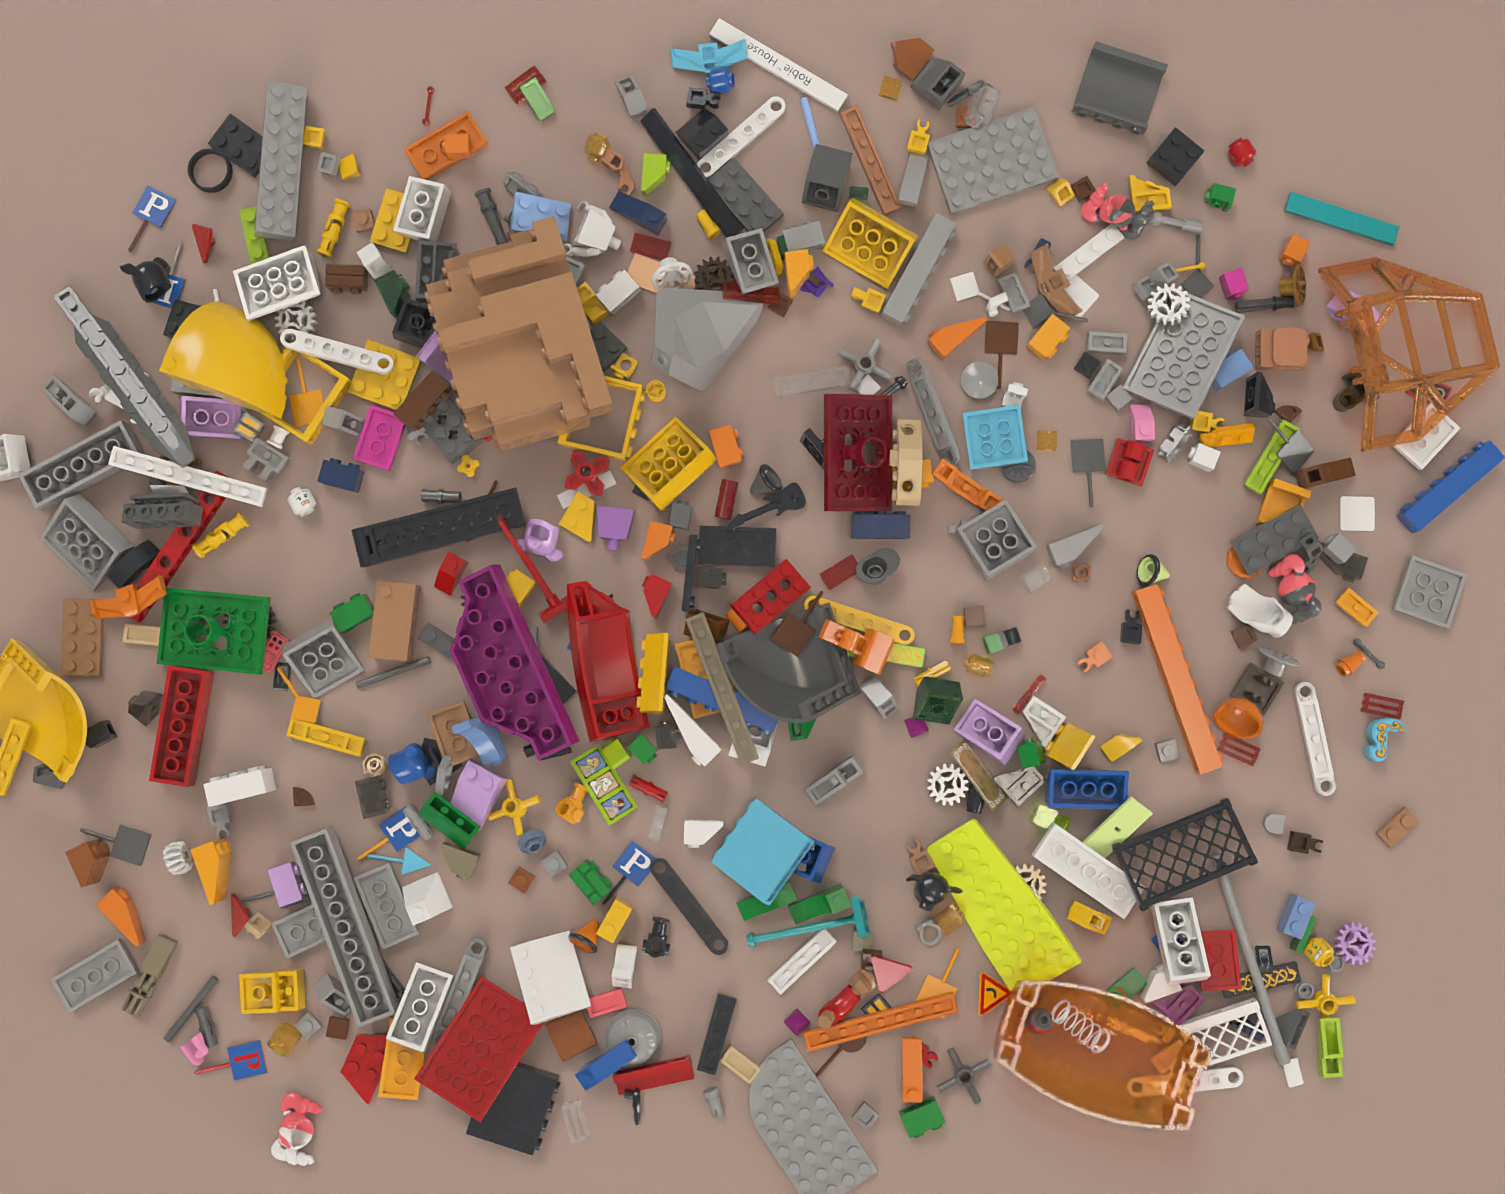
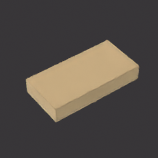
(141, 634)
(740, 1064)

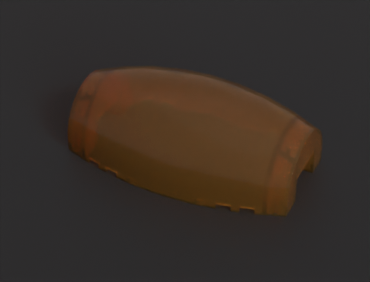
(1136, 1080)

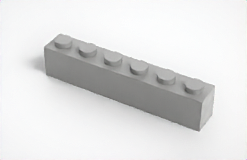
(917, 271)

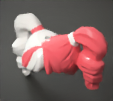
(295, 1129)

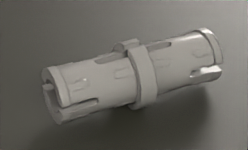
(418, 822)

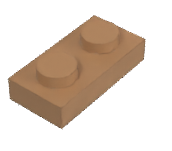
(1397, 827)

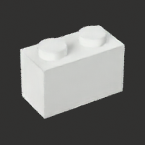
(618, 291)

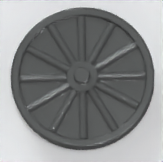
(1021, 471)

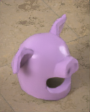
(541, 539)

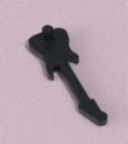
(788, 499)

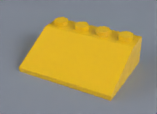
(870, 243)
(668, 463)

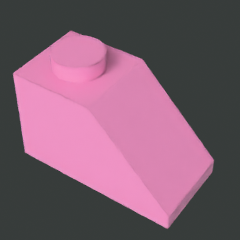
(1141, 423)

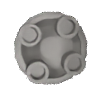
(979, 380)

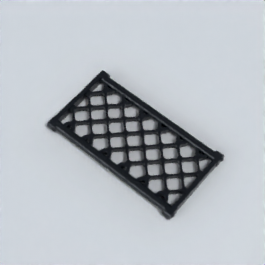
(1192, 883)

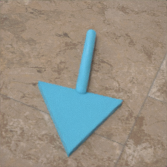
(410, 862)

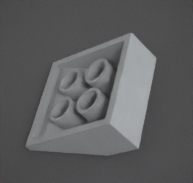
(996, 540)
(322, 658)

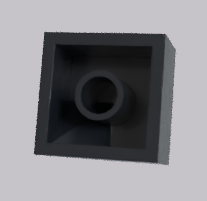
(414, 323)

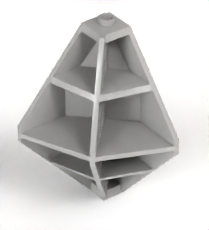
(698, 333)

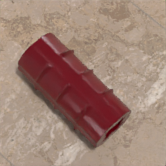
(726, 499)

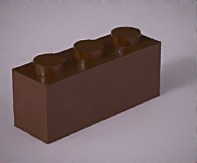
(423, 401)

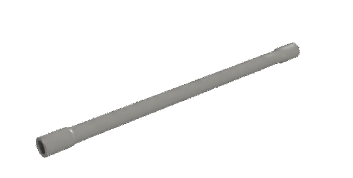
(1279, 1046)

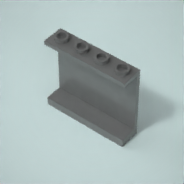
(1119, 88)

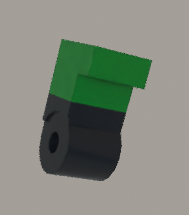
(1001, 640)

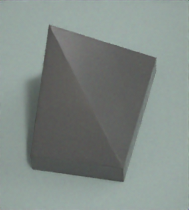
(45, 776)
(1292, 1026)

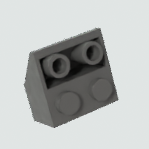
(938, 81)

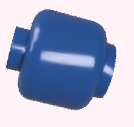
(720, 80)

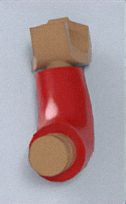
(839, 1007)

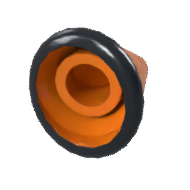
(586, 937)

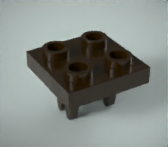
(1257, 687)

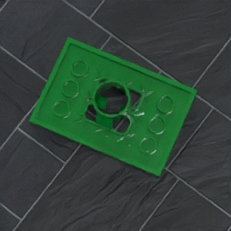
(243, 634)

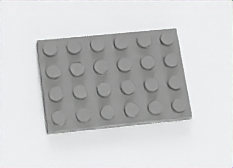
(992, 162)
(1184, 357)

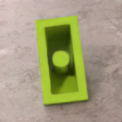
(654, 171)
(616, 752)

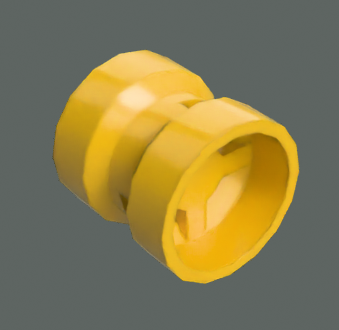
(657, 388)

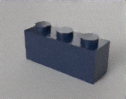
(880, 525)

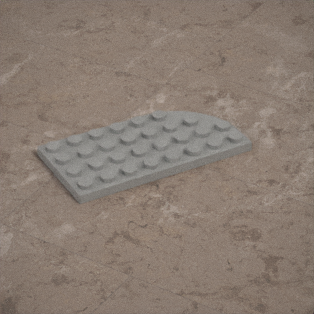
(805, 1126)

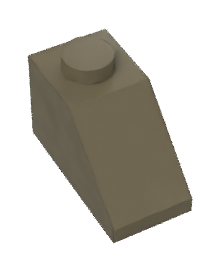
(460, 861)

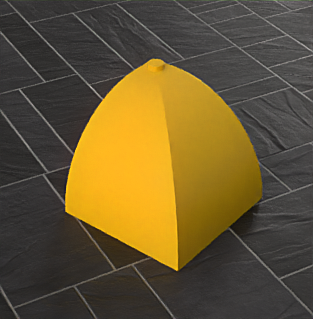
(43, 698)

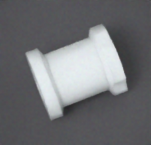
(277, 437)

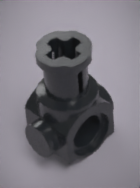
(657, 937)

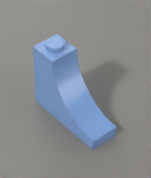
(485, 740)

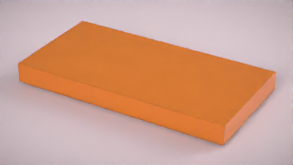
(427, 152)

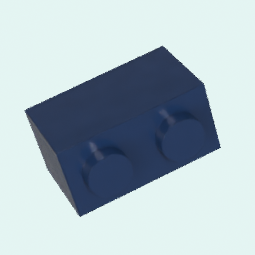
(340, 475)

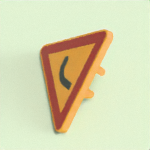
(990, 993)

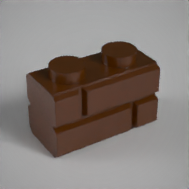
(346, 278)

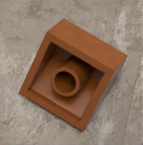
(89, 861)

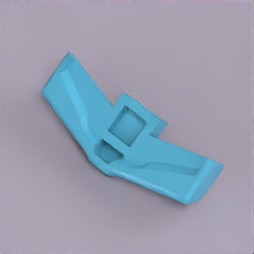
(709, 56)

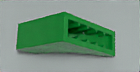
(824, 902)

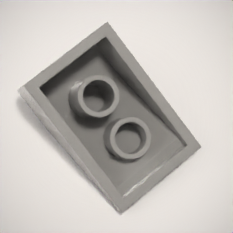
(750, 261)

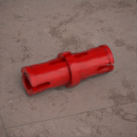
(648, 788)

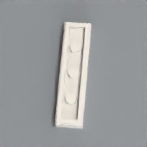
(801, 960)

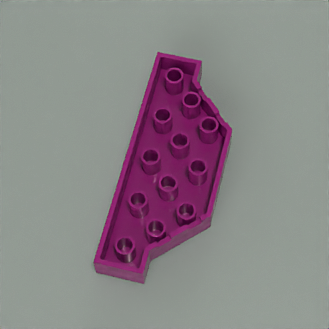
(505, 666)

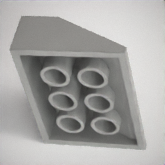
(85, 540)

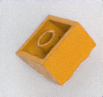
(797, 269)

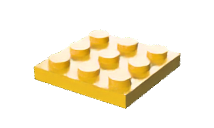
(387, 389)

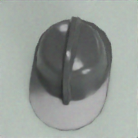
(878, 566)

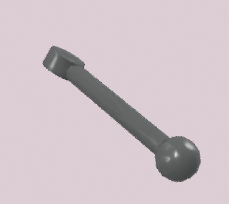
(1379, 664)

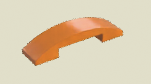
(964, 486)

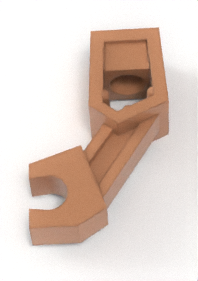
(625, 179)

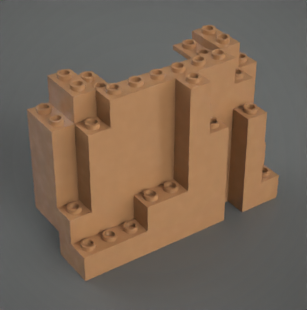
(518, 340)

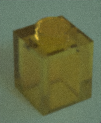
(950, 919)

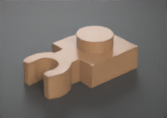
(921, 860)

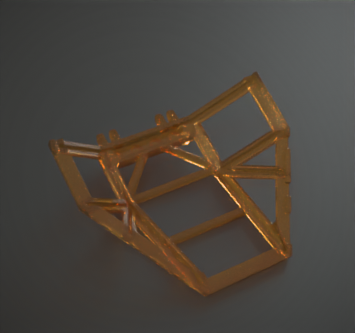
(1373, 360)

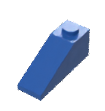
(605, 1065)

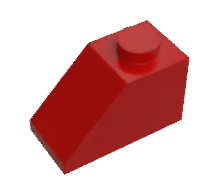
(450, 573)
(656, 592)

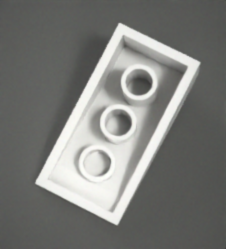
(697, 740)

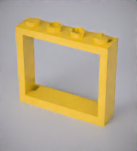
(332, 400)
(631, 429)

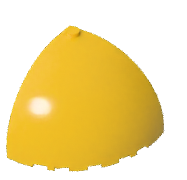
(228, 358)

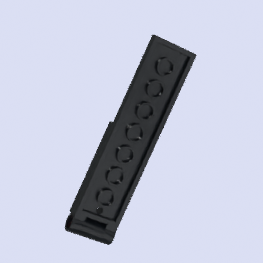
(437, 527)

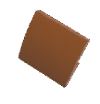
(571, 1034)

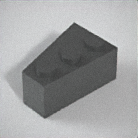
(429, 264)

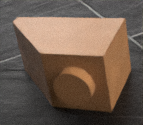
(999, 260)

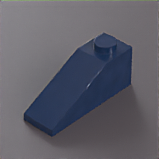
(639, 212)

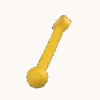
(1201, 265)

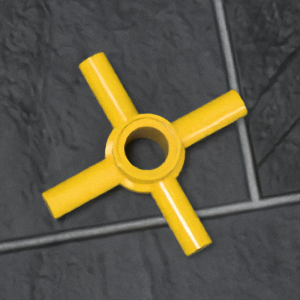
(520, 810)
(1324, 995)

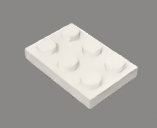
(1422, 451)

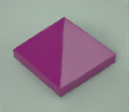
(915, 727)
(797, 1022)

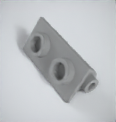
(515, 183)
(1180, 437)

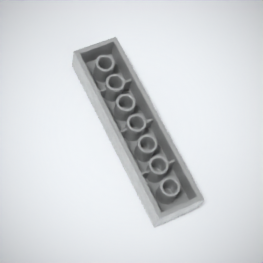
(280, 161)

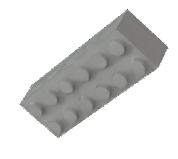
(77, 466)

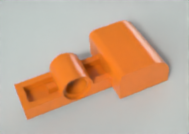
(870, 649)

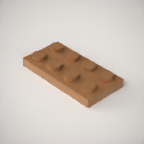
(81, 639)

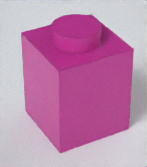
(1234, 284)

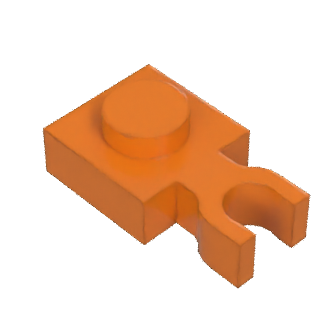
(1096, 655)

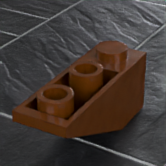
(1325, 473)

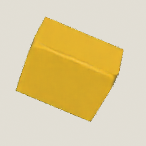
(349, 167)
(1061, 191)

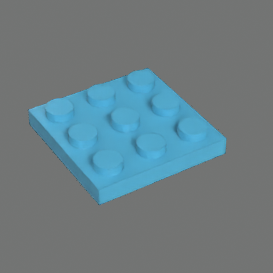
(995, 437)

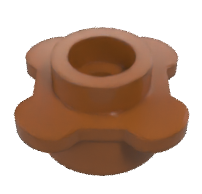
(1076, 572)

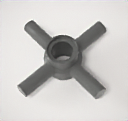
(968, 1083)

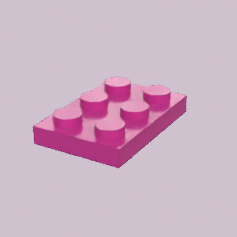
(379, 438)

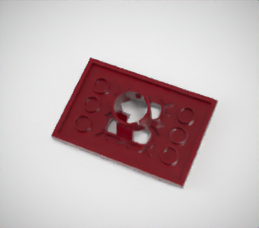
(857, 417)

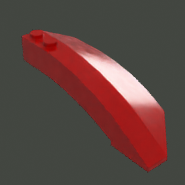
(603, 663)

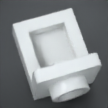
(1014, 394)

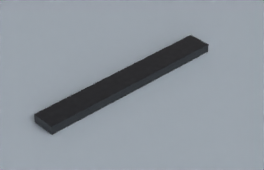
(691, 173)

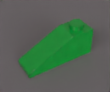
(754, 907)

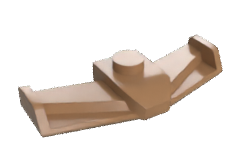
(1052, 283)

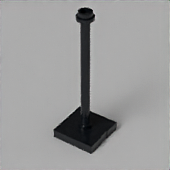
(816, 446)

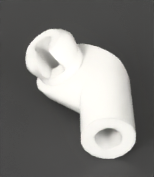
(993, 303)

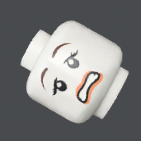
(301, 501)

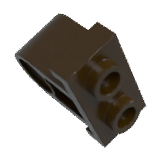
(1353, 393)

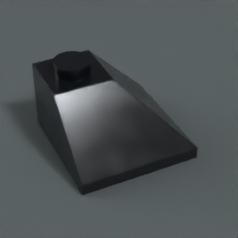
(1258, 397)

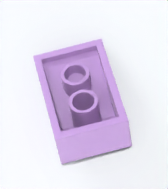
(209, 417)
(990, 731)
(477, 791)

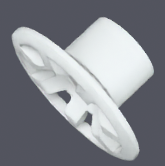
(671, 272)

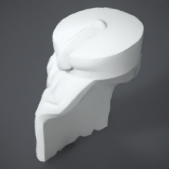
(1260, 611)

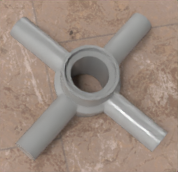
(865, 357)

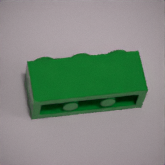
(449, 820)

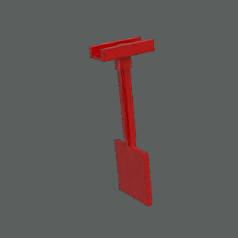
(555, 605)

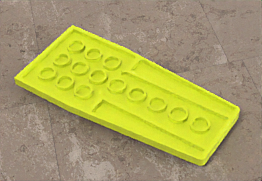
(1002, 907)

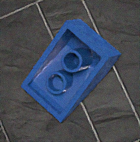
(815, 861)

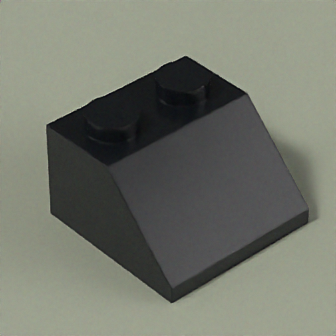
(702, 133)

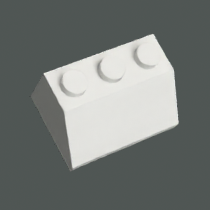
(422, 209)

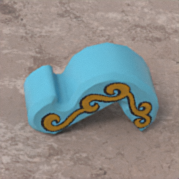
(1377, 736)

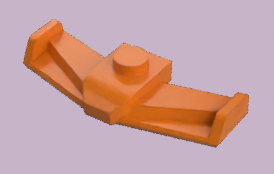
(129, 600)

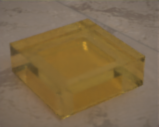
(890, 88)
(1046, 440)

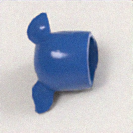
(410, 764)

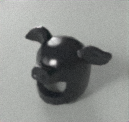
(149, 276)
(931, 889)

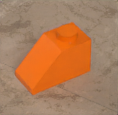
(657, 539)

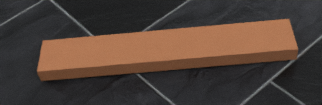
(870, 160)

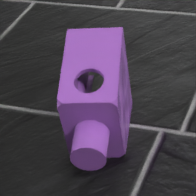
(614, 525)

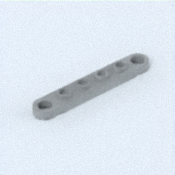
(932, 411)
(461, 986)

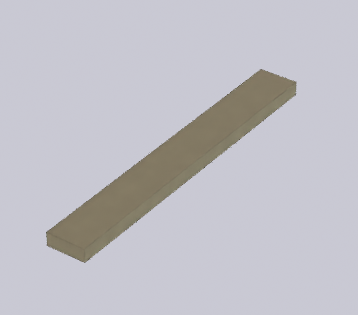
(722, 688)

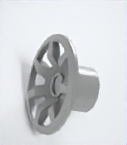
(1276, 663)

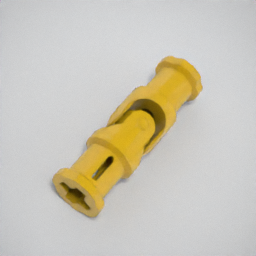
(332, 230)
(214, 539)

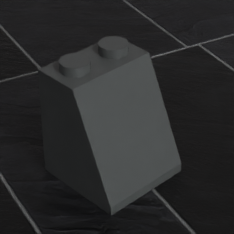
(826, 177)

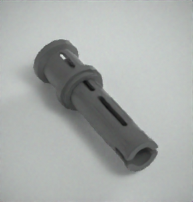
(489, 208)

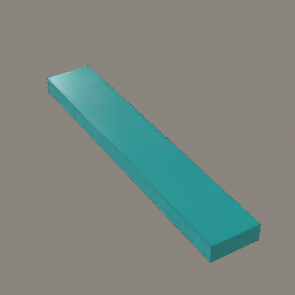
(1341, 218)

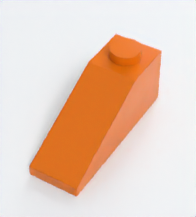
(952, 336)
(122, 912)
(911, 1069)

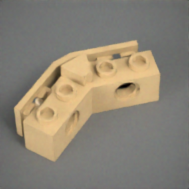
(907, 458)

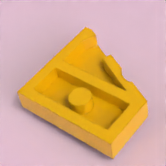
(1145, 191)
(580, 517)

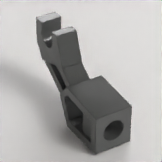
(1312, 551)

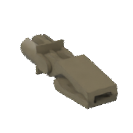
(153, 965)

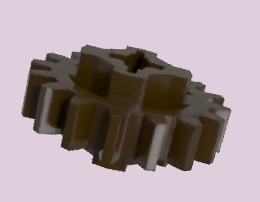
(708, 272)

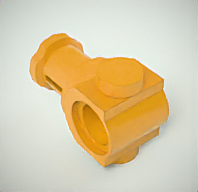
(571, 807)

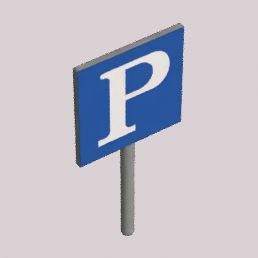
(176, 284)

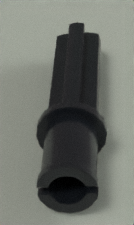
(1264, 304)

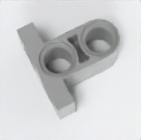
(879, 696)

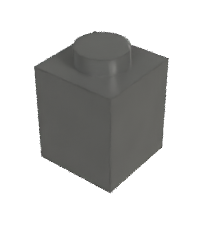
(680, 515)

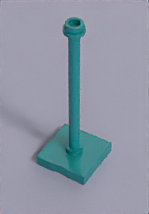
(857, 918)

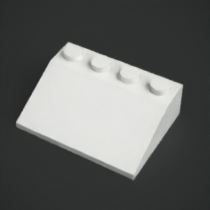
(277, 282)
(550, 977)

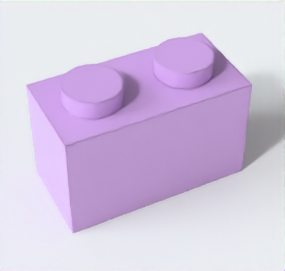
(287, 883)

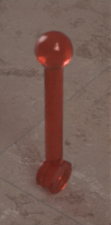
(426, 121)

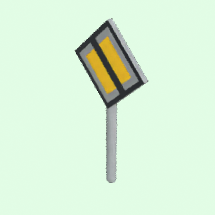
(248, 426)

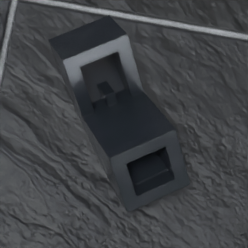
(133, 562)

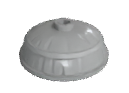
(639, 1026)

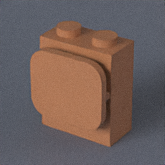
(1281, 349)

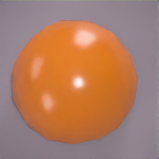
(1239, 718)

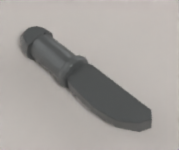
(964, 94)

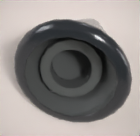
(766, 481)

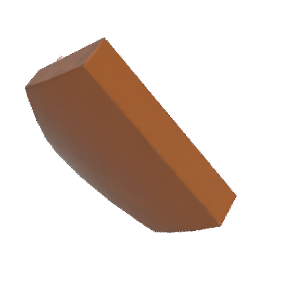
(910, 56)

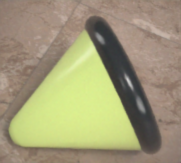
(1151, 570)

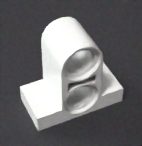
(373, 260)
(624, 966)

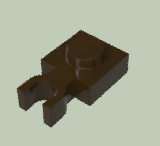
(1302, 842)

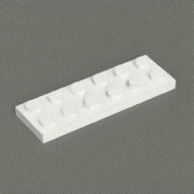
(1086, 870)

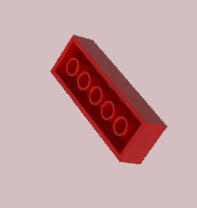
(181, 726)

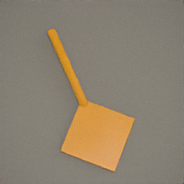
(304, 708)

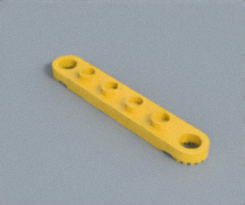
(862, 620)

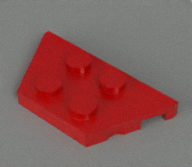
(365, 1064)

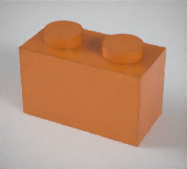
(725, 446)

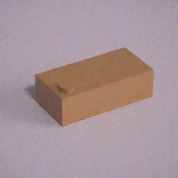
(394, 621)

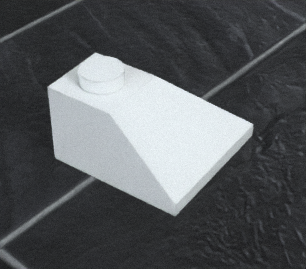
(426, 898)

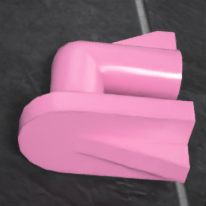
(195, 1049)

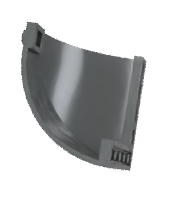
(785, 684)

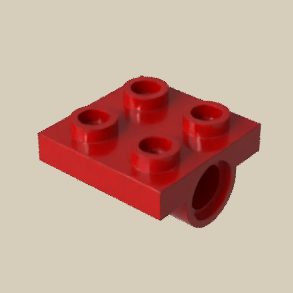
(1129, 461)

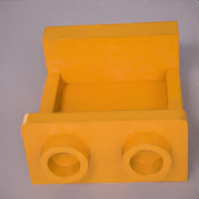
(1279, 498)

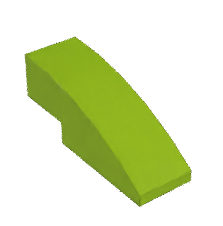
(1329, 1048)

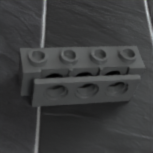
(162, 511)

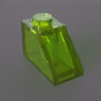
(1045, 817)

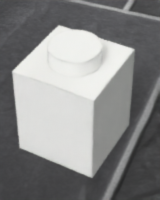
(1203, 457)

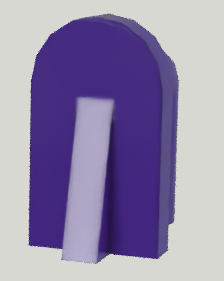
(809, 287)

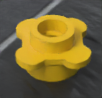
(463, 466)

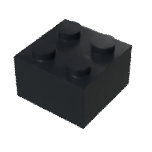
(1175, 156)

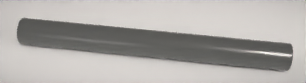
(393, 672)
(191, 1008)

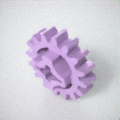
(1356, 953)

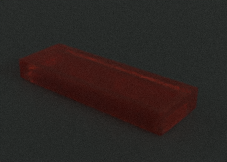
(766, 295)

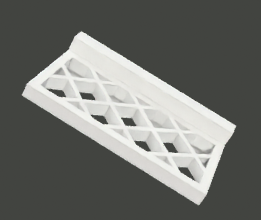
(1225, 1015)

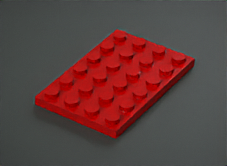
(479, 1049)

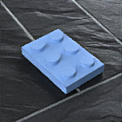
(533, 208)

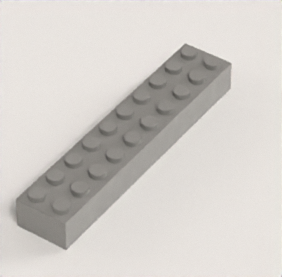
(345, 926)

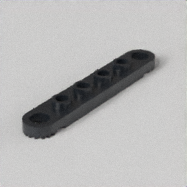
(689, 906)

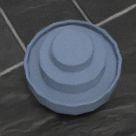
(531, 841)

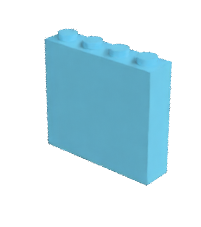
(762, 851)

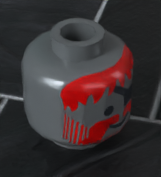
(1038, 1021)

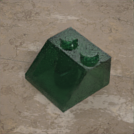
(393, 290)
(937, 700)

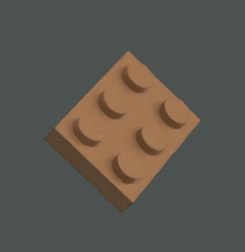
(449, 743)

